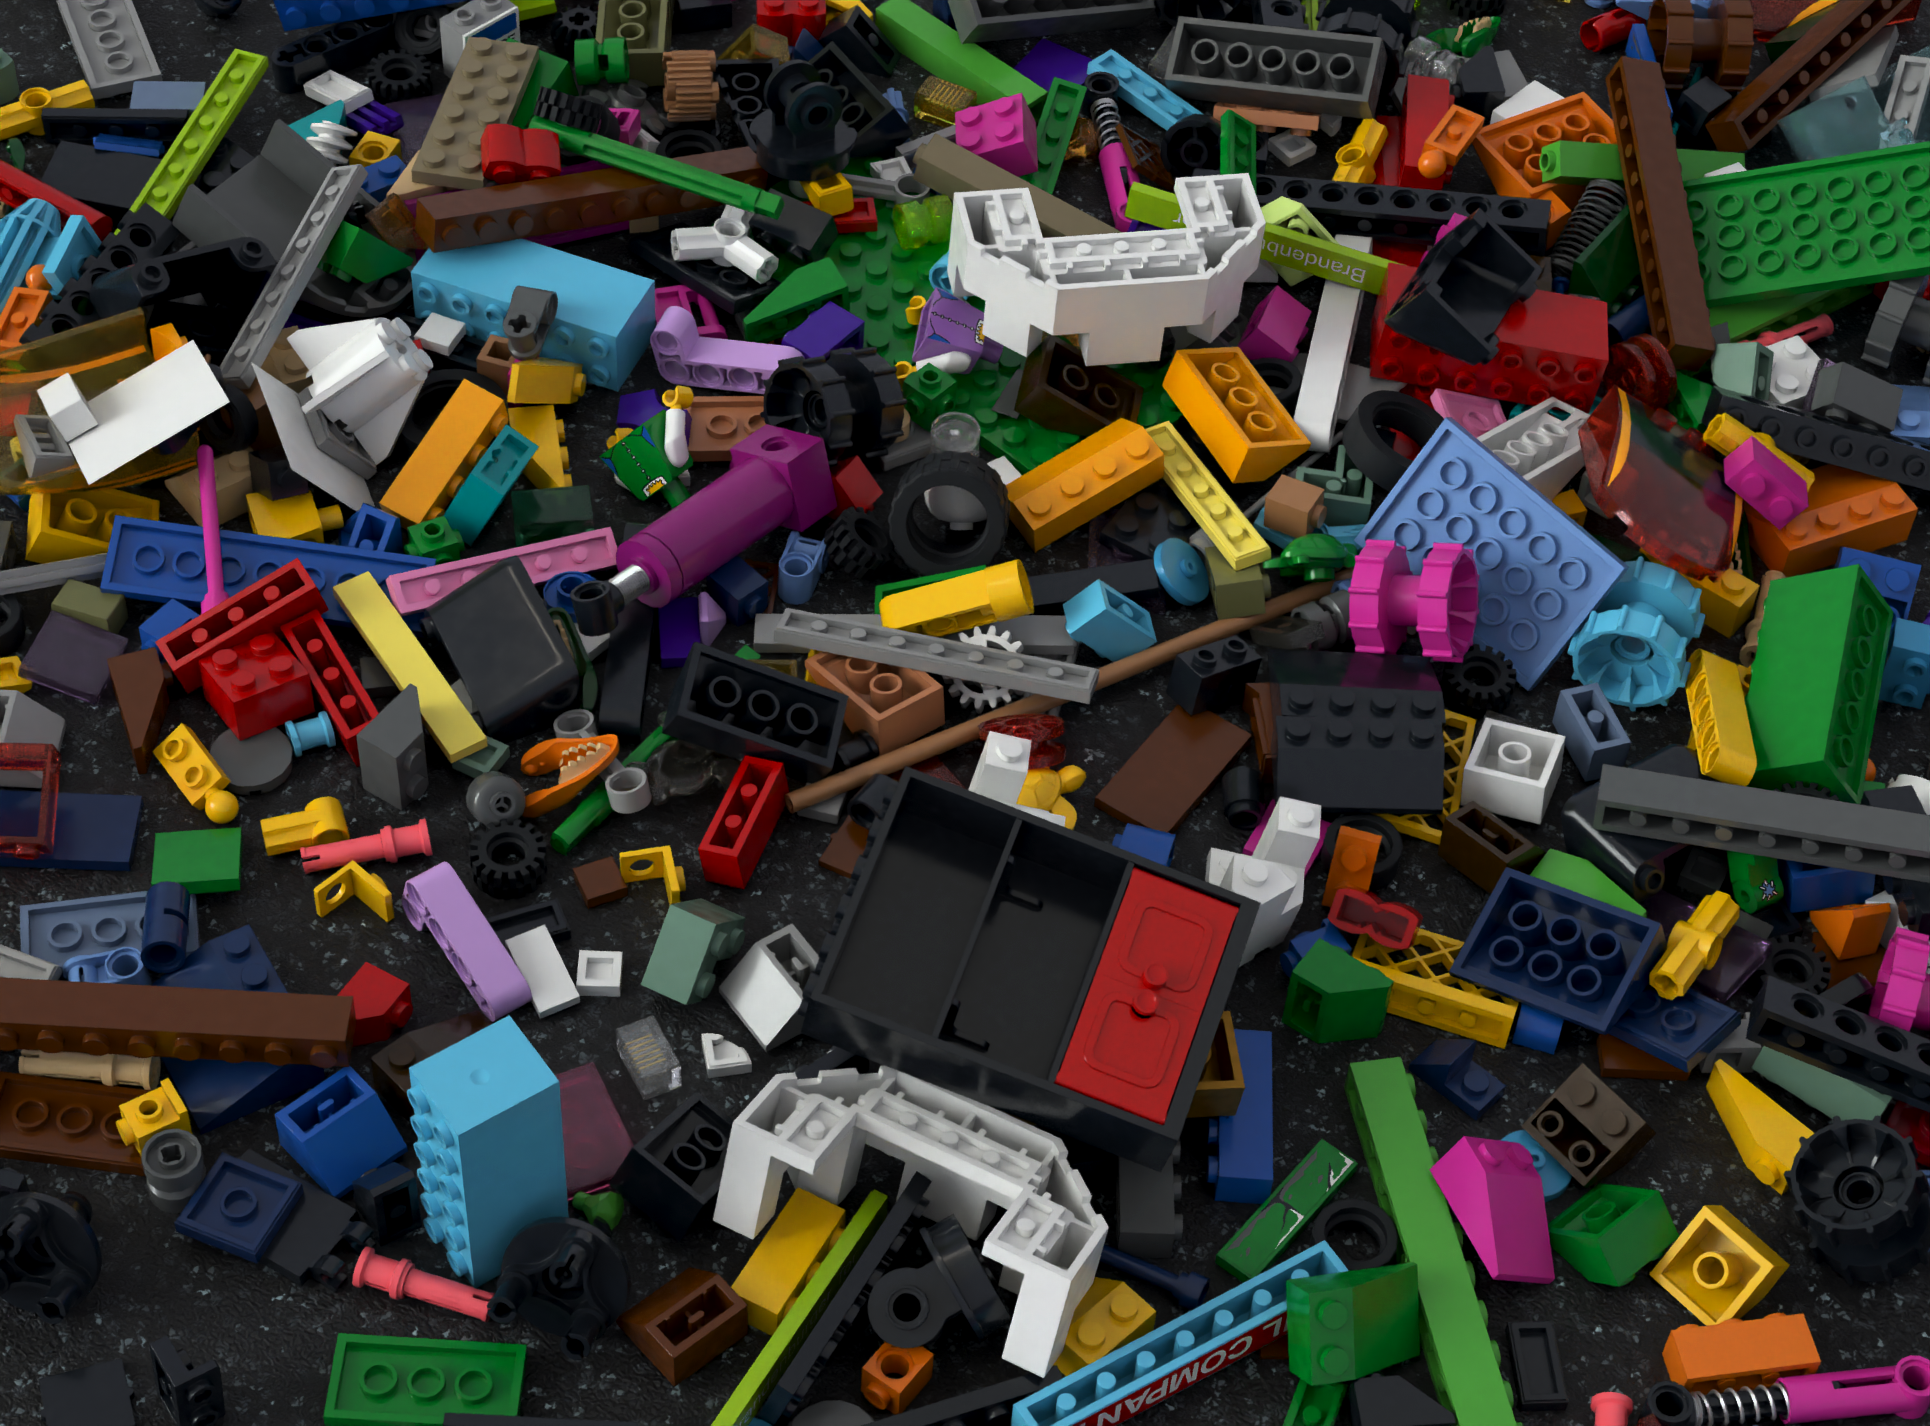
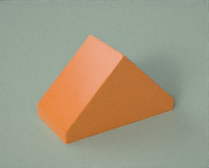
(1852, 928)

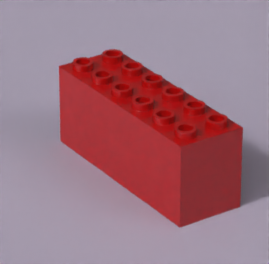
(1545, 347)

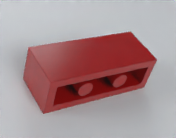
(744, 822)

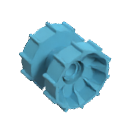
(1640, 637)

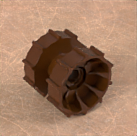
(1719, 41)

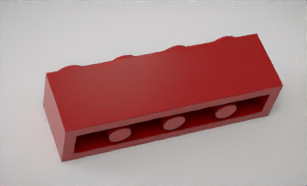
(1423, 107)
(249, 613)
(331, 678)

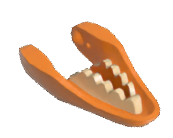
(578, 763)

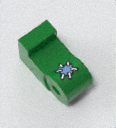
(1754, 880)

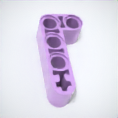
(712, 362)
(446, 907)

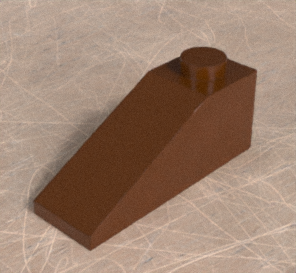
(142, 699)

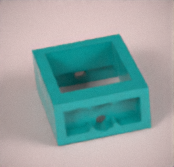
(489, 483)

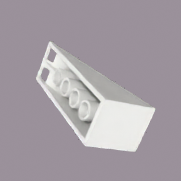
(1540, 445)

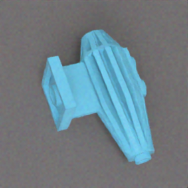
(34, 237)

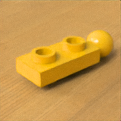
(197, 774)

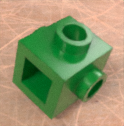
(929, 395)
(434, 540)

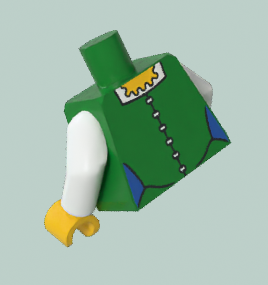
(654, 452)

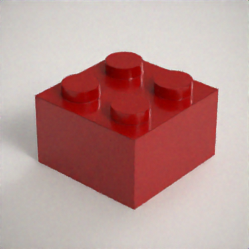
(256, 685)

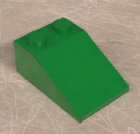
(1352, 1322)

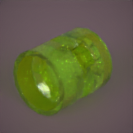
(918, 222)

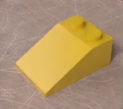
(79, 522)

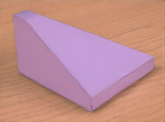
(711, 618)

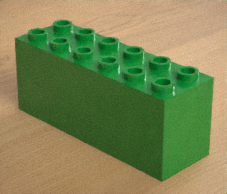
(1818, 681)

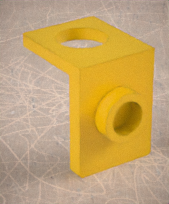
(662, 866)
(356, 882)

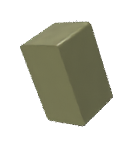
(91, 605)

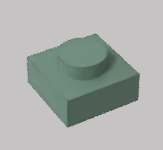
(485, 760)

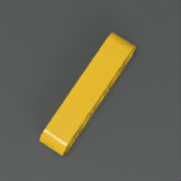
(1720, 719)

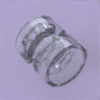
(1430, 60)
(955, 432)

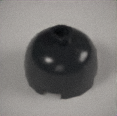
(1191, 145)

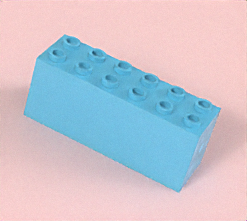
(600, 315)
(487, 1145)

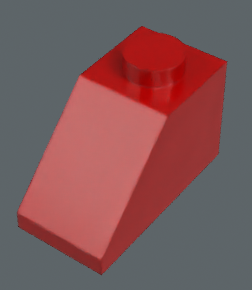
(853, 486)
(379, 1003)

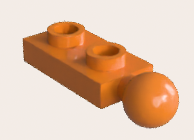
(1449, 141)
(24, 307)

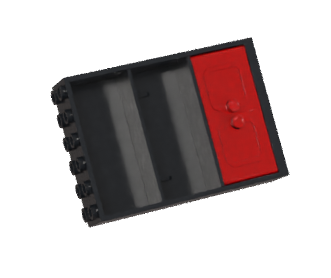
(1028, 968)

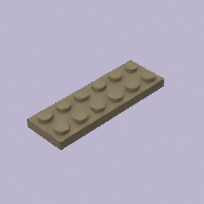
(481, 92)

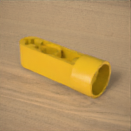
(961, 602)

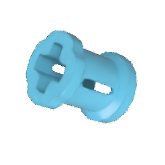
(310, 733)

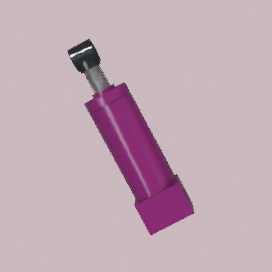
(771, 483)

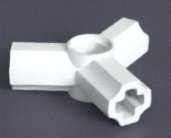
(726, 245)

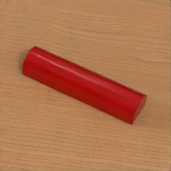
(19, 186)

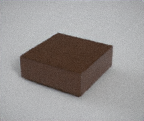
(600, 882)

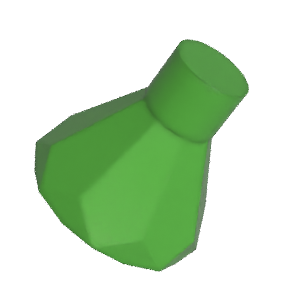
(605, 1205)

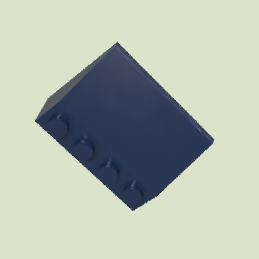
(1560, 951)
(221, 1090)

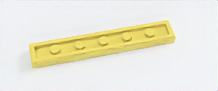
(1208, 501)
(409, 663)

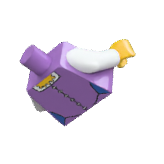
(947, 335)

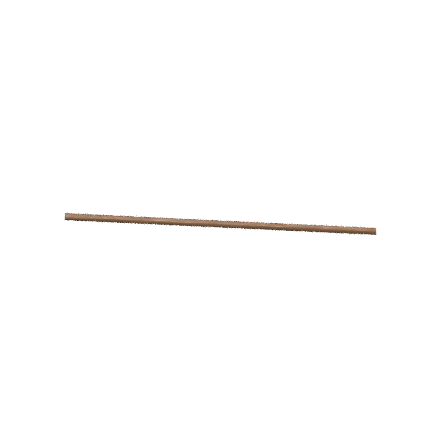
(1037, 703)

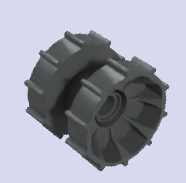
(1900, 319)

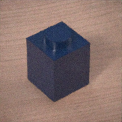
(738, 590)

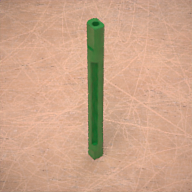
(663, 169)
(596, 805)

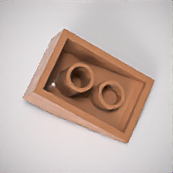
(883, 698)

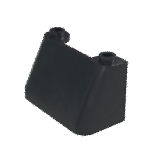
(222, 272)
(1465, 291)
(505, 651)
(1626, 859)

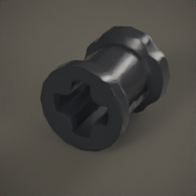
(855, 751)

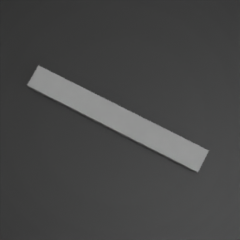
(291, 274)
(1036, 632)
(937, 655)

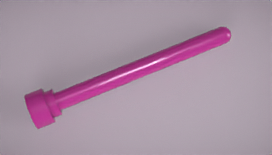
(210, 529)

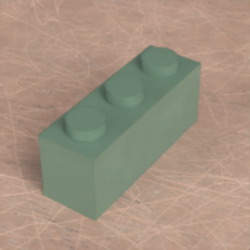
(1821, 1088)

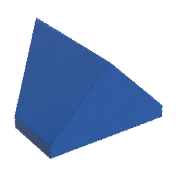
(372, 530)

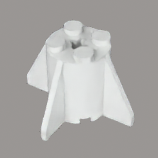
(364, 377)

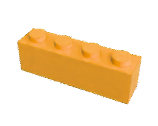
(446, 455)

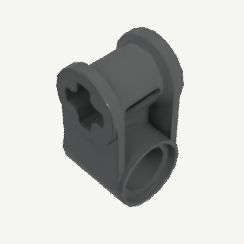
(529, 321)

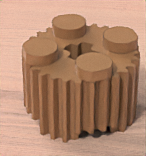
(689, 85)

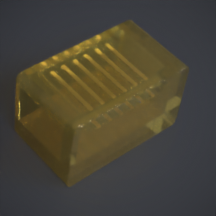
(939, 100)

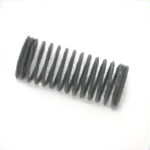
(1603, 206)

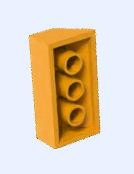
(1234, 412)
(1084, 482)

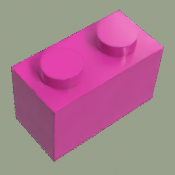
(1275, 327)
(1765, 482)

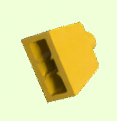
(292, 517)

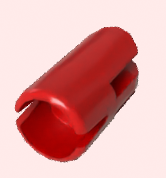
(1608, 29)

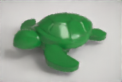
(1314, 558)

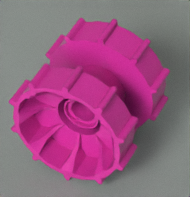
(1390, 599)
(1902, 982)

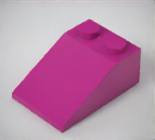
(1499, 1206)

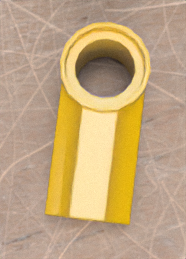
(317, 825)

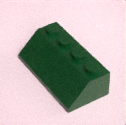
(1610, 266)

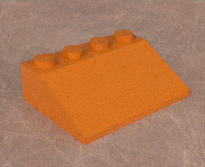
(1514, 146)
(1842, 511)

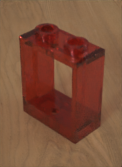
(34, 758)

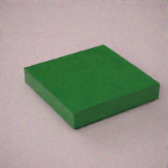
(199, 859)

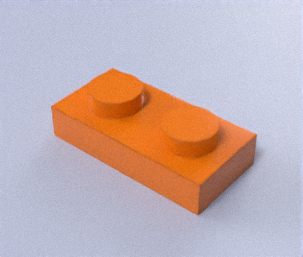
(1351, 862)

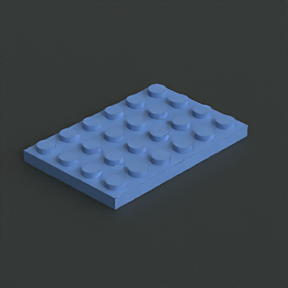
(1532, 559)

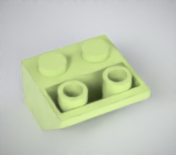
(1298, 218)

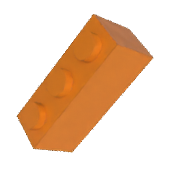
(1740, 1353)

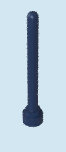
(1186, 1288)

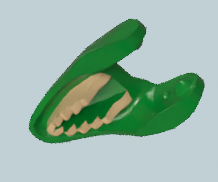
(1469, 37)

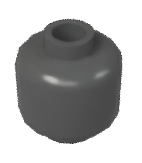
(489, 788)

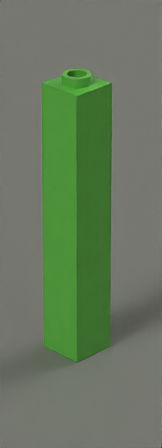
(942, 54)
(1582, 161)

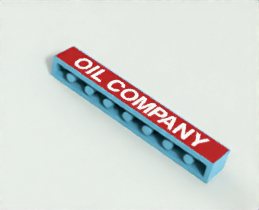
(1176, 1352)

